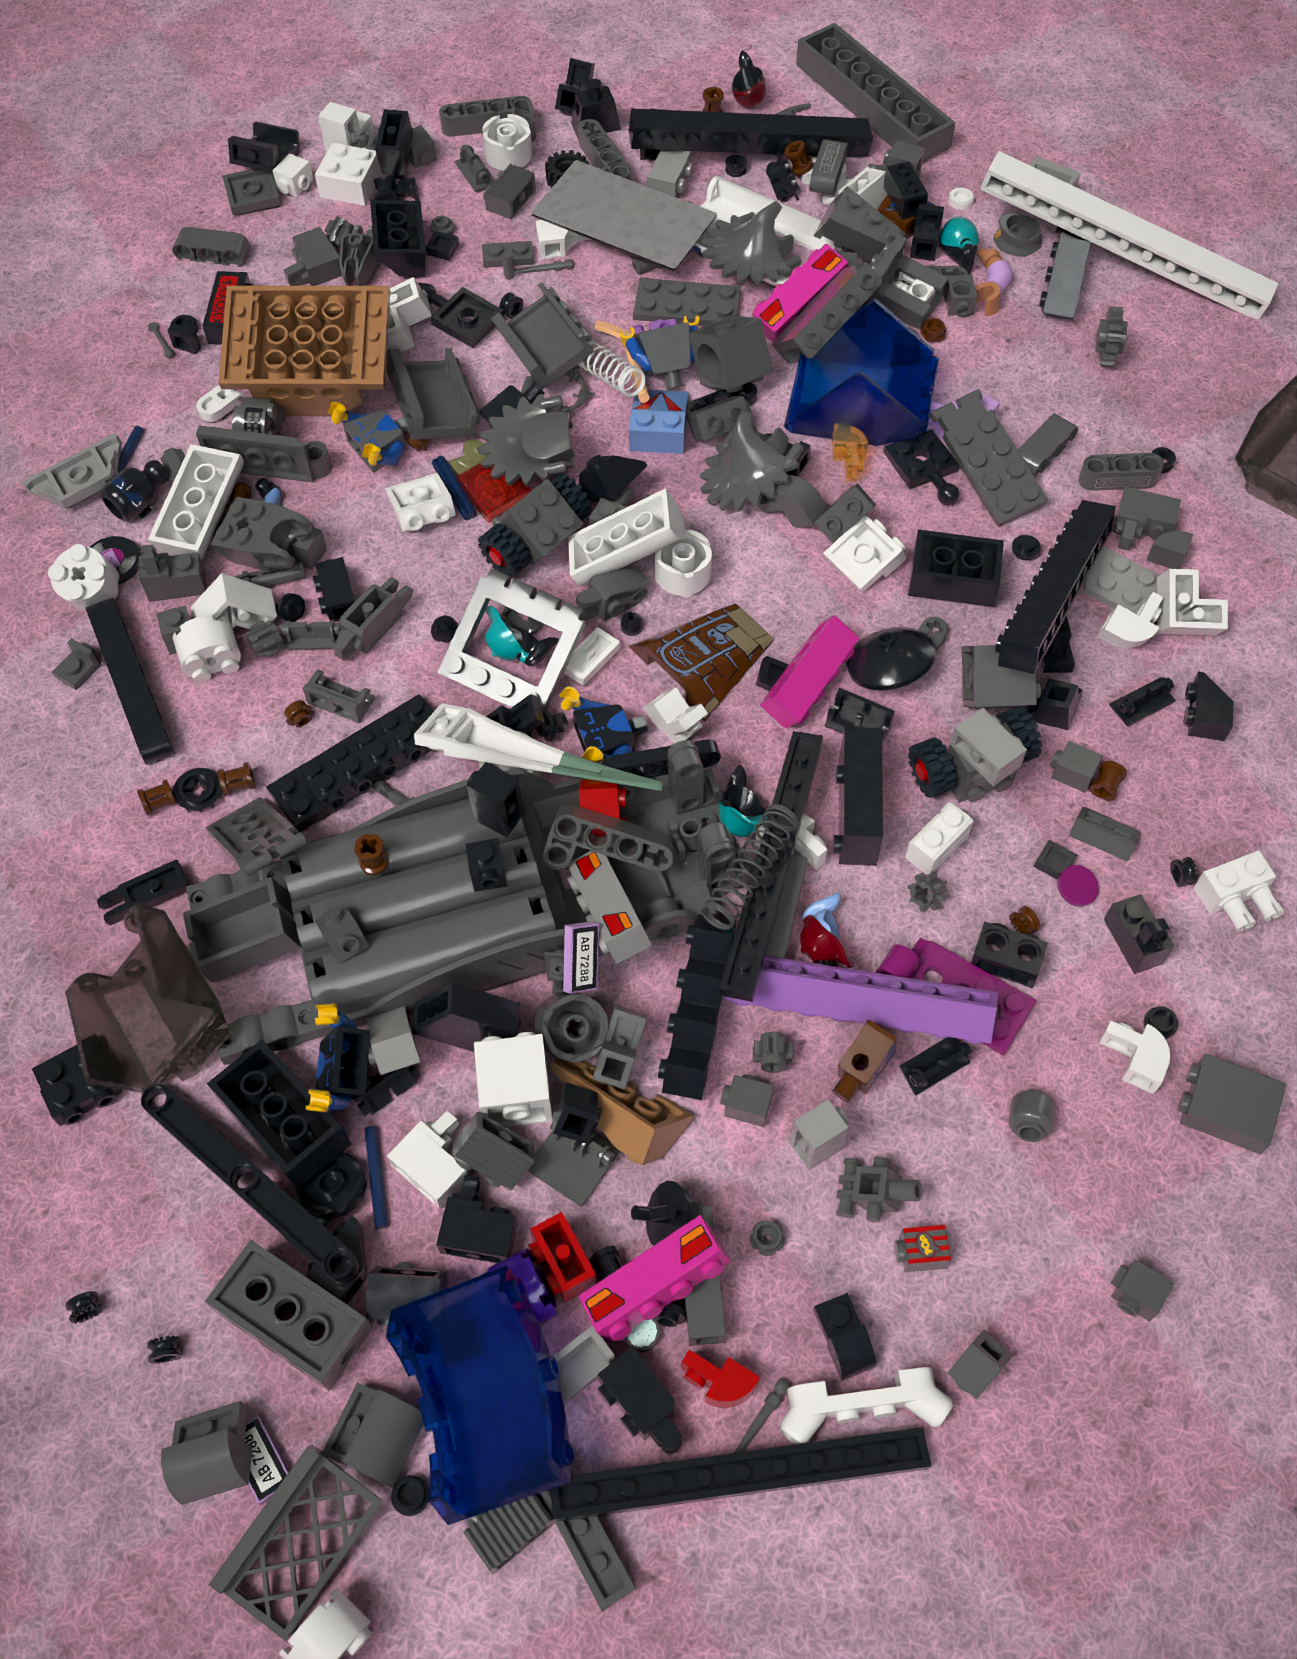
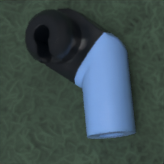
(268, 491)

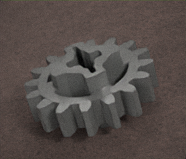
(1111, 336)

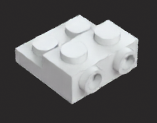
(420, 502)
(866, 553)

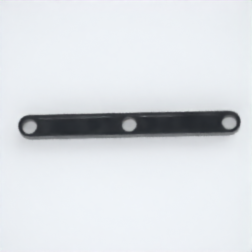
(262, 1195)

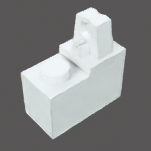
(425, 1159)

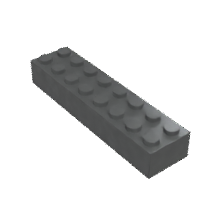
(873, 91)

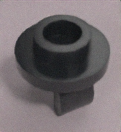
(290, 607)
(552, 725)
(672, 1314)

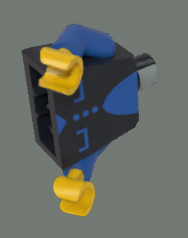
(602, 726)
(340, 1061)

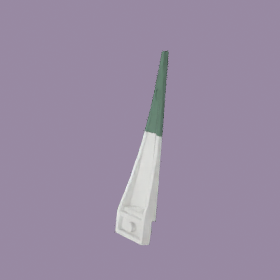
(478, 738)

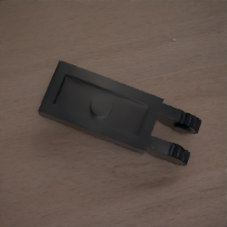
(145, 889)

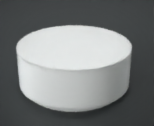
(961, 198)

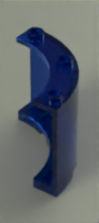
(485, 1394)

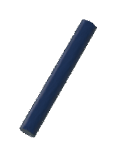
(130, 447)
(376, 1177)

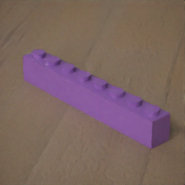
(881, 998)

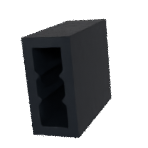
(465, 1016)

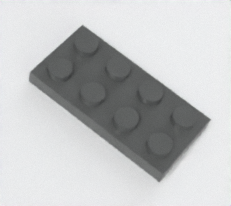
(676, 299)

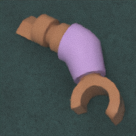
(998, 278)

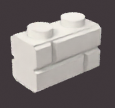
(939, 838)

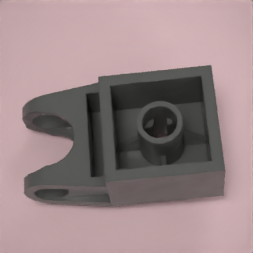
(259, 534)

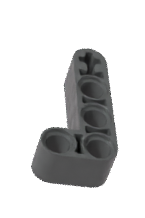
(469, 117)
(601, 149)
(609, 844)

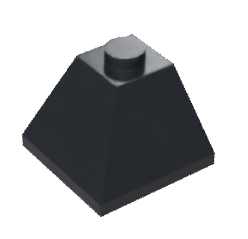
(608, 476)

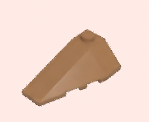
(629, 1120)

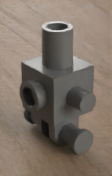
(874, 1189)

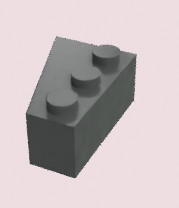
(856, 225)

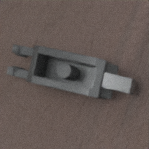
(370, 617)

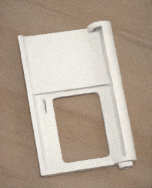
(737, 200)

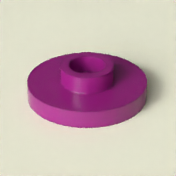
(1077, 885)

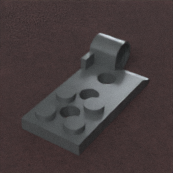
(303, 460)

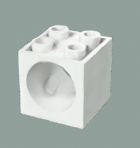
(513, 1079)

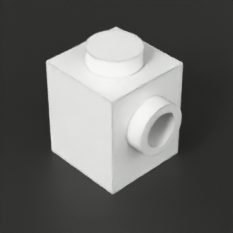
(293, 175)

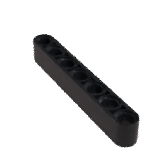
(129, 681)

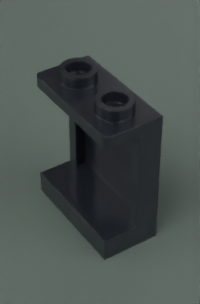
(266, 148)

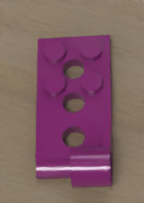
(954, 970)

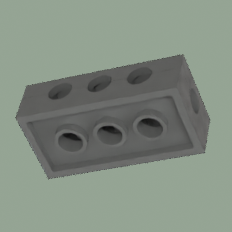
(287, 1290)

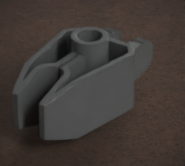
(357, 256)
(612, 593)

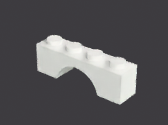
(554, 240)

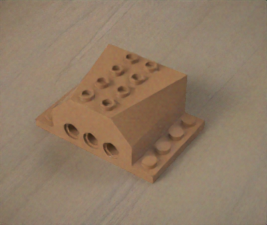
(305, 344)

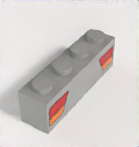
(608, 906)

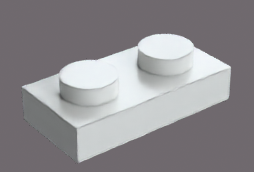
(591, 656)

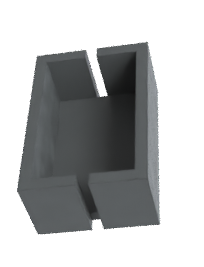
(241, 929)

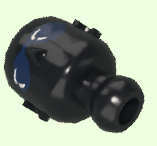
(134, 491)

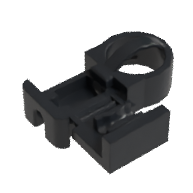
(389, 189)

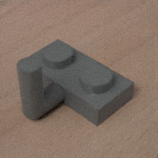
(507, 256)

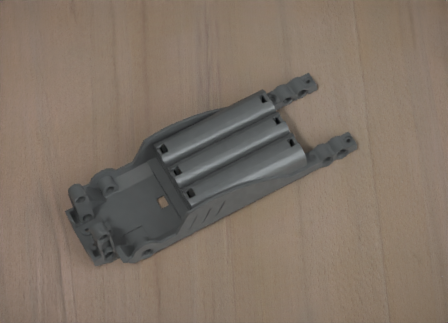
(430, 923)

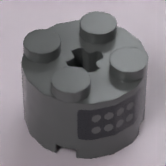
(258, 415)
(587, 1034)

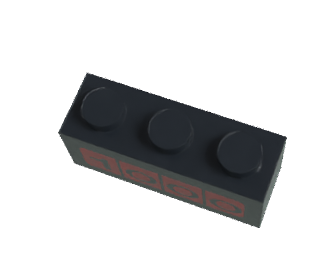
(215, 311)

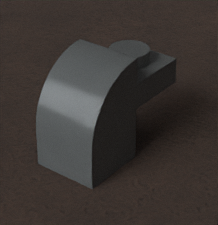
(798, 502)
(619, 1047)

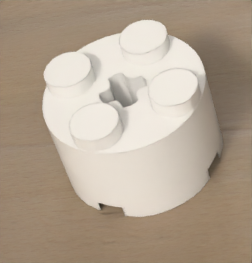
(507, 141)
(684, 565)
(83, 577)
(206, 648)
(329, 1631)

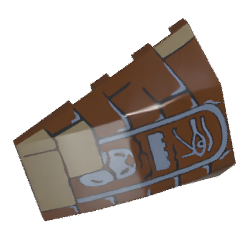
(707, 653)

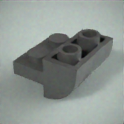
(374, 1434)
(208, 1454)

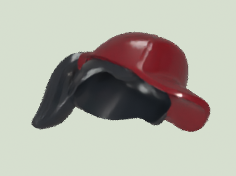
(748, 83)

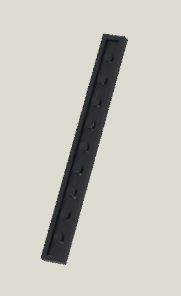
(759, 915)
(740, 1474)

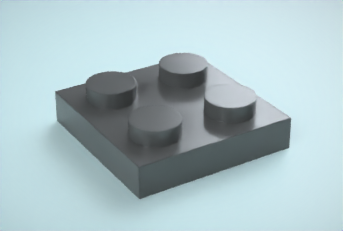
(251, 191)

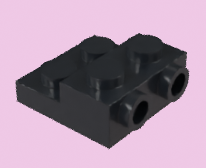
(66, 1089)

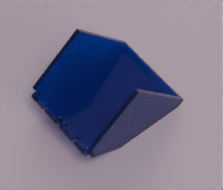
(867, 377)

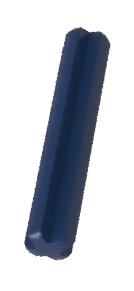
(457, 493)

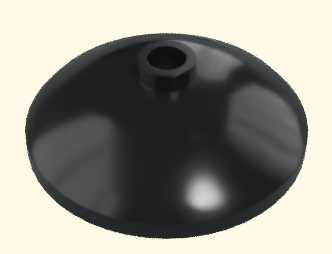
(891, 658)

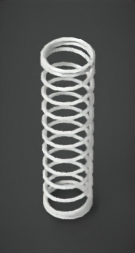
(620, 387)

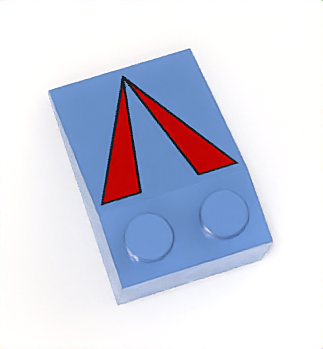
(659, 422)

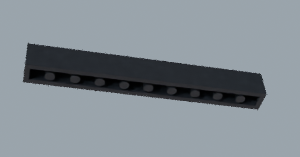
(744, 132)
(1055, 587)

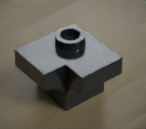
(1056, 704)

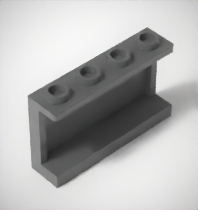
(827, 312)
(546, 337)
(433, 396)

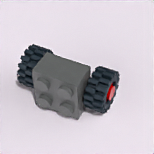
(535, 525)
(943, 772)

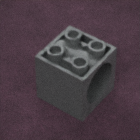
(731, 352)
(992, 685)

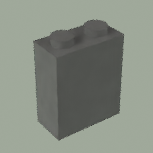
(1231, 1103)

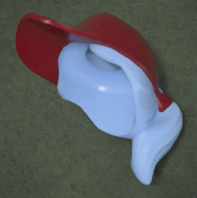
(820, 932)

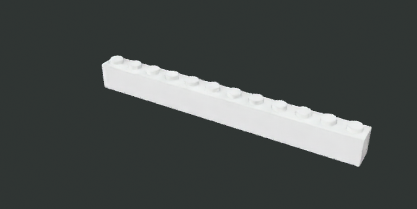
(1129, 236)

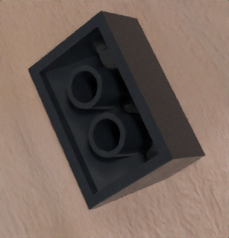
(399, 236)

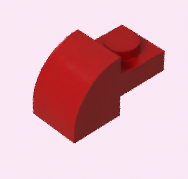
(727, 1385)

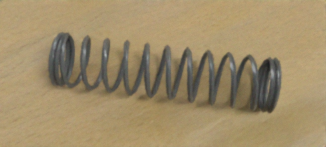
(705, 911)

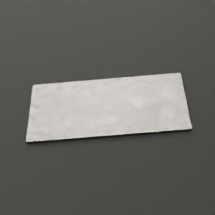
(624, 215)

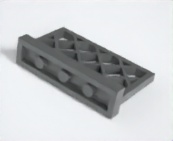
(268, 1523)

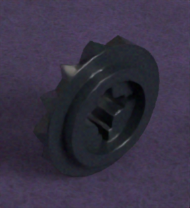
(186, 785)

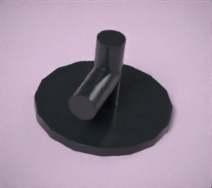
(666, 1211)

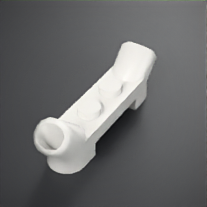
(913, 1390)

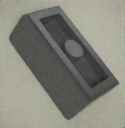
(1105, 833)

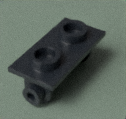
(782, 183)
(1144, 701)
(935, 1064)
(375, 1094)

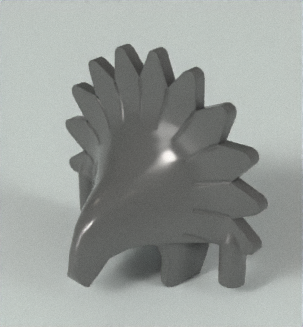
(750, 247)
(528, 441)
(748, 465)

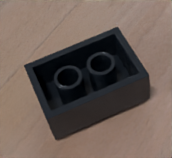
(956, 568)

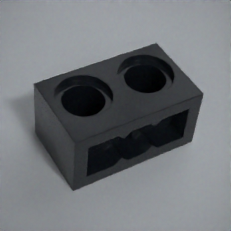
(1006, 962)

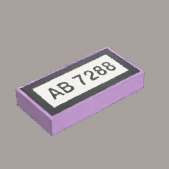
(581, 957)
(267, 1466)

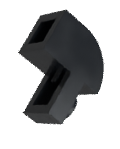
(578, 75)

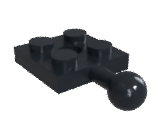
(462, 304)
(919, 472)

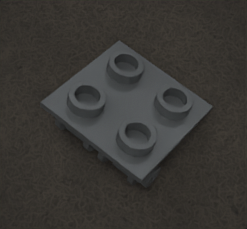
(573, 1166)

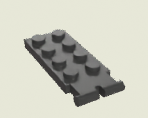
(989, 459)
(255, 836)

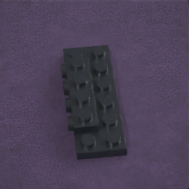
(352, 765)

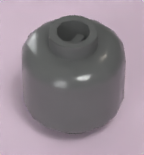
(1032, 1115)

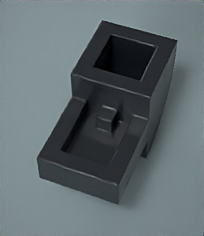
(926, 232)
(1059, 655)
(522, 717)
(845, 1337)

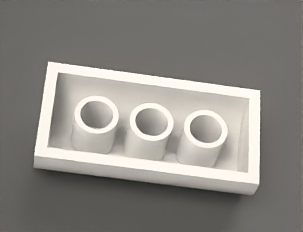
(196, 501)
(625, 537)

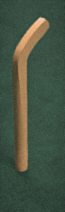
(614, 330)

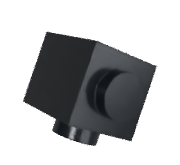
(486, 865)
(576, 1113)

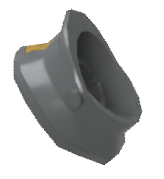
(1018, 235)

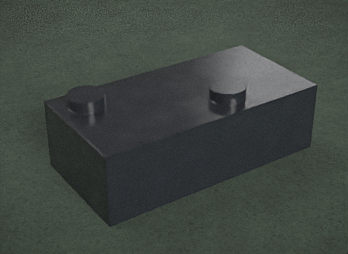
(860, 797)
(273, 1112)

